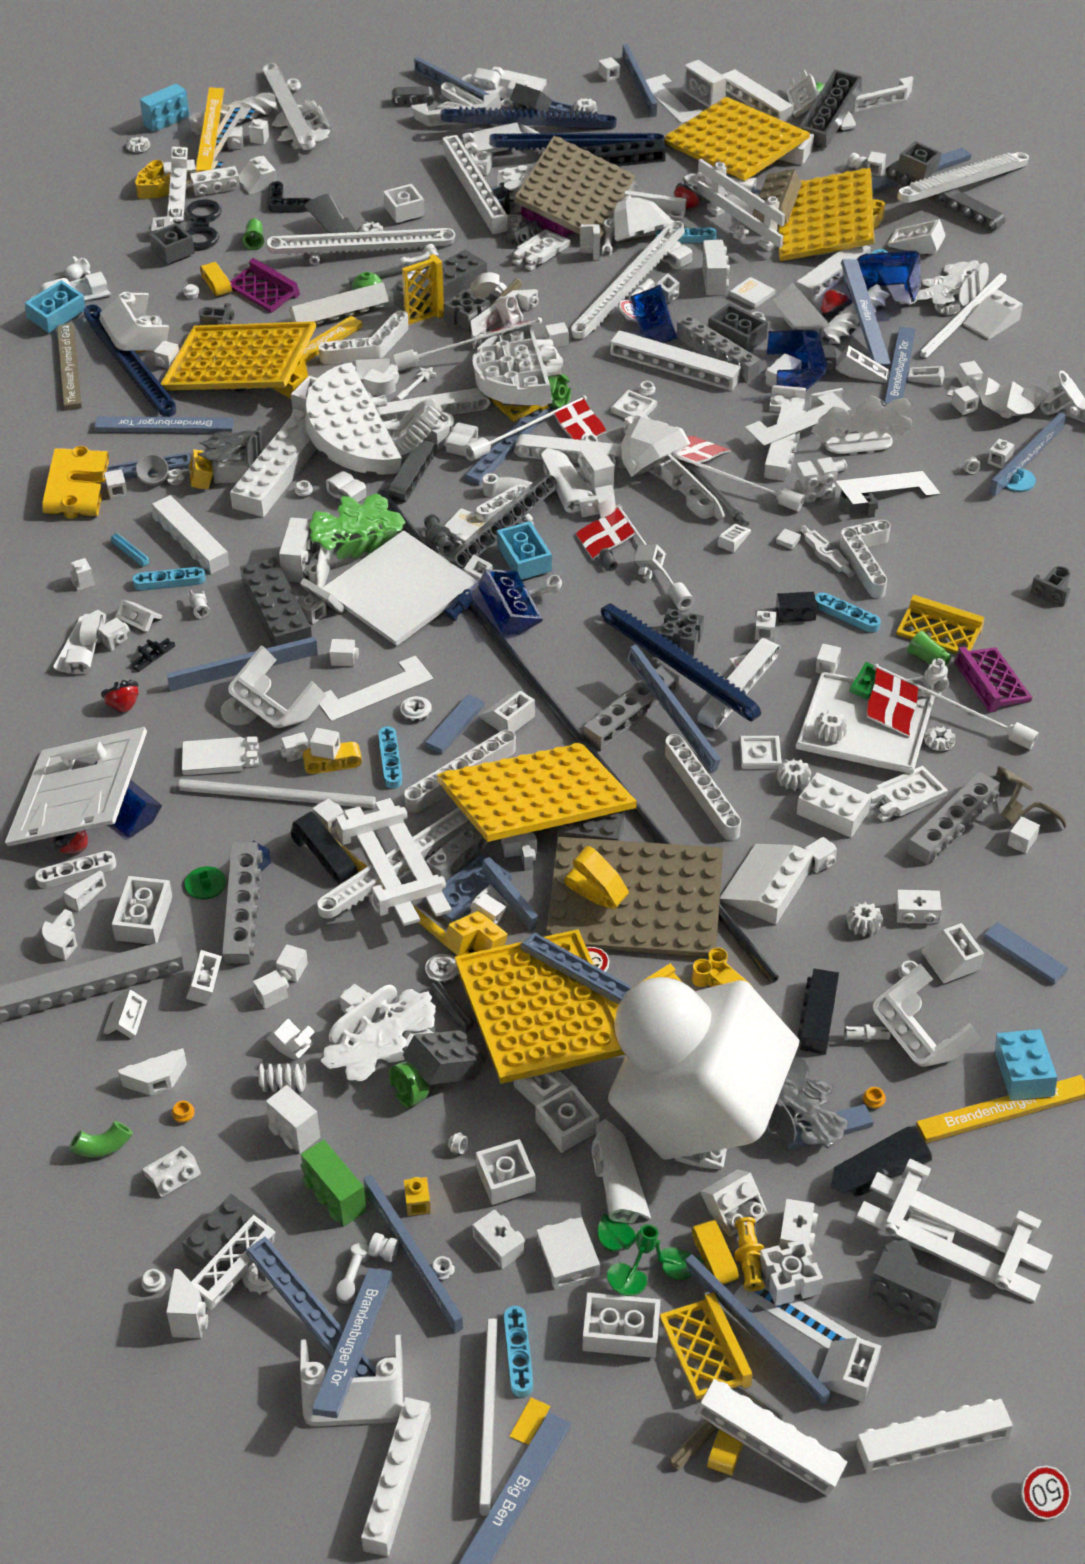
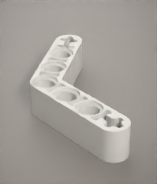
(366, 348)

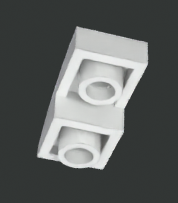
(710, 1160)

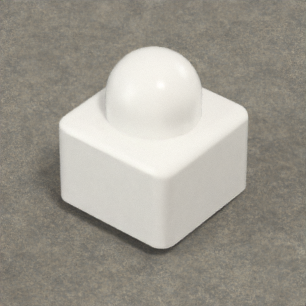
(699, 1065)

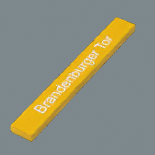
(210, 129)
(335, 333)
(997, 1111)

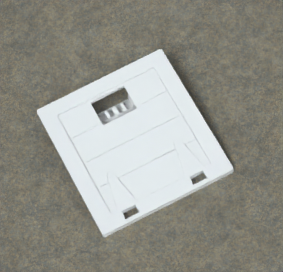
(65, 799)

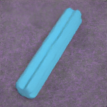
(129, 549)

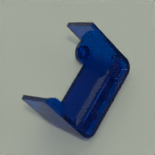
(892, 269)
(802, 345)

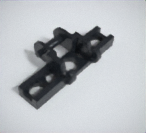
(145, 655)

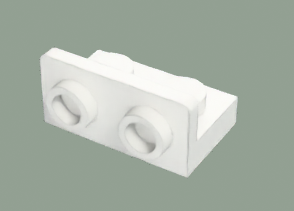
(785, 393)
(172, 1170)

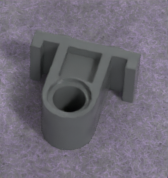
(216, 315)
(848, 507)
(1054, 585)

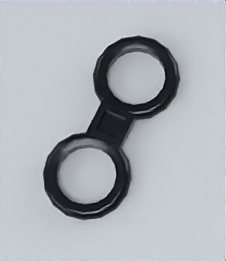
(202, 223)

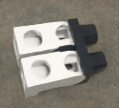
(507, 193)

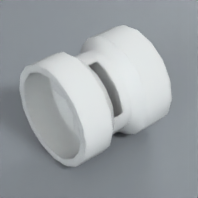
(857, 162)
(383, 1247)

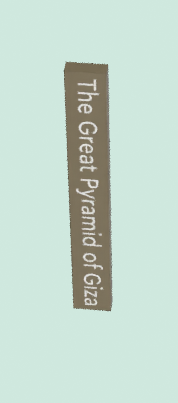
(69, 366)

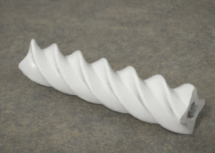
(261, 103)
(848, 318)

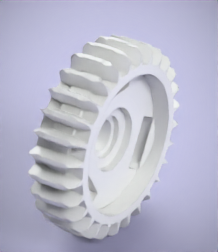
(416, 425)

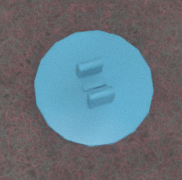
(1022, 481)

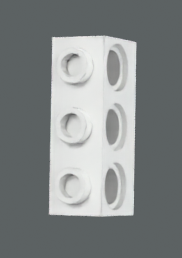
(215, 181)

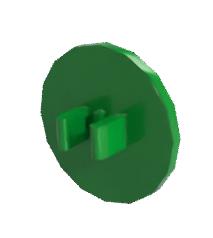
(205, 882)

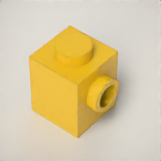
(417, 1196)

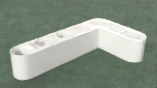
(855, 544)

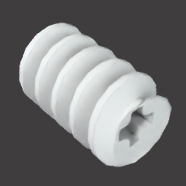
(281, 1078)

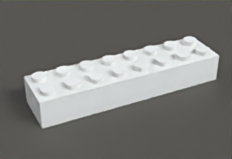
(274, 468)

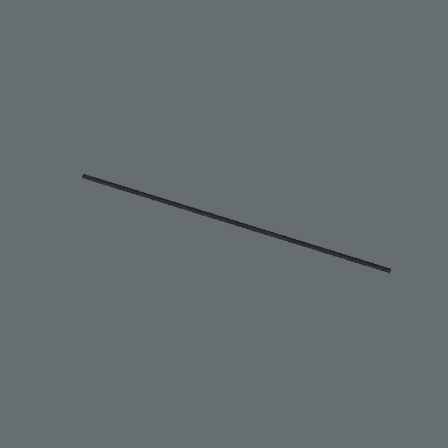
(640, 813)

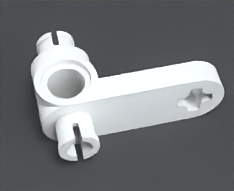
(934, 678)

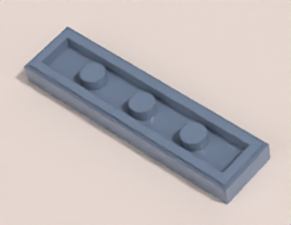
(454, 724)
(509, 893)
(1026, 953)
(857, 1117)

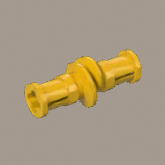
(749, 1254)

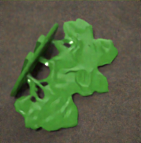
(356, 519)

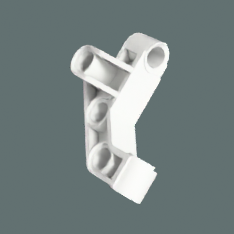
(1063, 397)

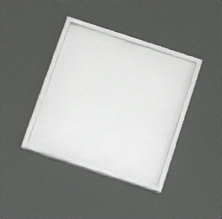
(400, 587)
(865, 738)

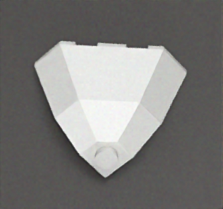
(638, 217)
(1009, 398)
(649, 443)

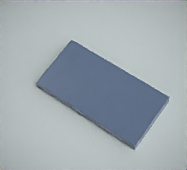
(464, 887)

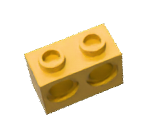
(200, 471)

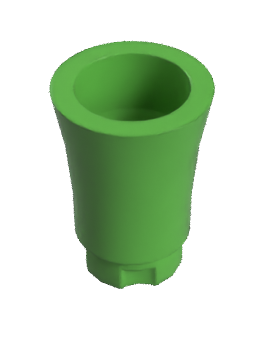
(253, 235)
(927, 649)

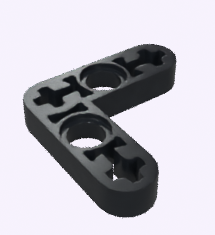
(279, 204)

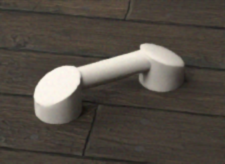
(553, 585)
(345, 1289)

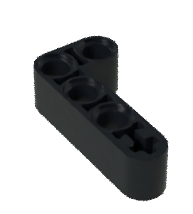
(313, 833)

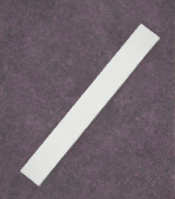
(488, 1418)

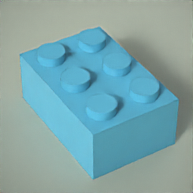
(164, 107)
(54, 306)
(524, 550)
(1025, 1064)

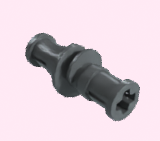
(439, 534)

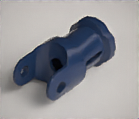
(460, 603)

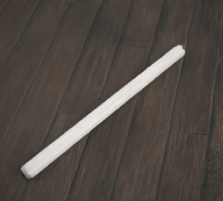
(962, 316)
(275, 793)

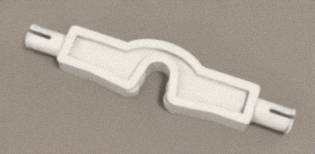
(832, 557)

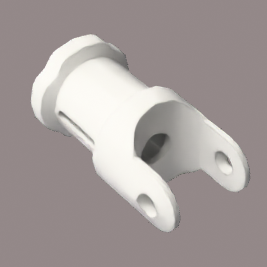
(198, 602)

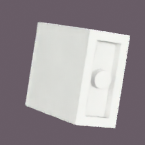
(568, 1253)

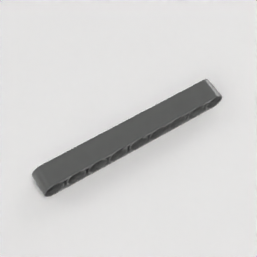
(955, 202)
(506, 517)

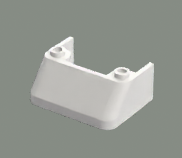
(798, 310)
(126, 328)
(251, 689)
(896, 1012)
(368, 1398)

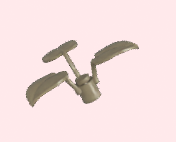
(1014, 808)

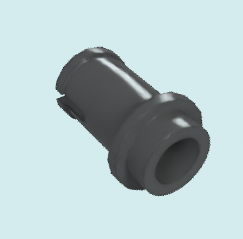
(606, 556)

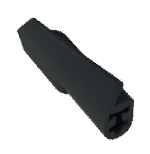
(885, 1157)

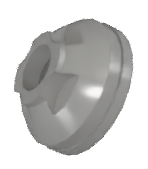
(152, 462)

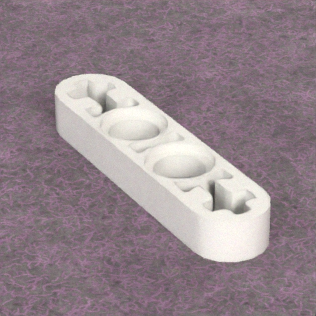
(488, 510)
(75, 868)

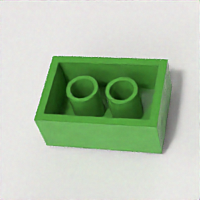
(333, 1183)

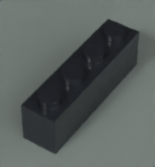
(819, 1011)

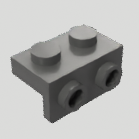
(523, 232)

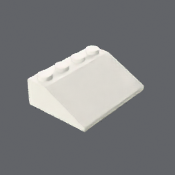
(768, 880)

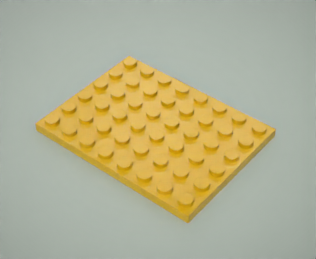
(737, 137)
(830, 215)
(239, 356)
(535, 791)
(535, 1014)

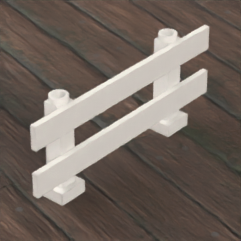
(719, 204)
(394, 893)
(1014, 1246)

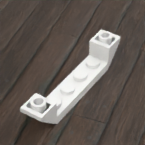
(883, 97)
(432, 118)
(177, 183)
(526, 300)

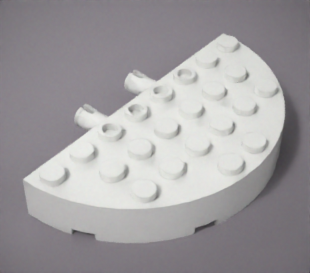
(513, 370)
(347, 425)

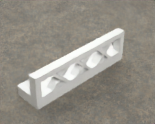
(667, 204)
(236, 1270)

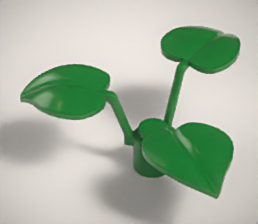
(628, 1280)

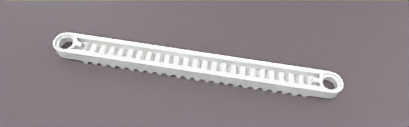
(463, 97)
(289, 106)
(962, 176)
(360, 241)
(628, 280)
(361, 884)

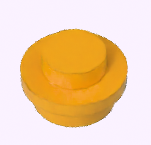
(874, 1097)
(183, 1111)

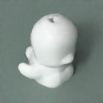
(76, 270)

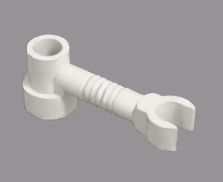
(609, 227)
(428, 250)

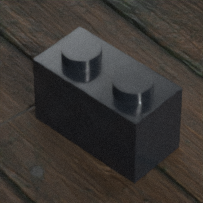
(796, 606)

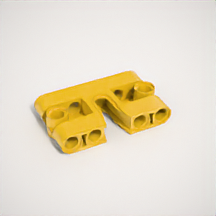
(74, 481)

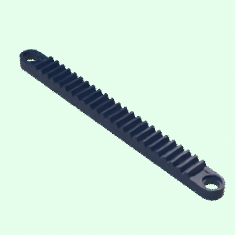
(528, 118)
(541, 140)
(133, 366)
(681, 662)

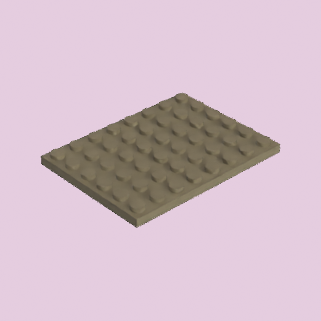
(574, 186)
(668, 904)

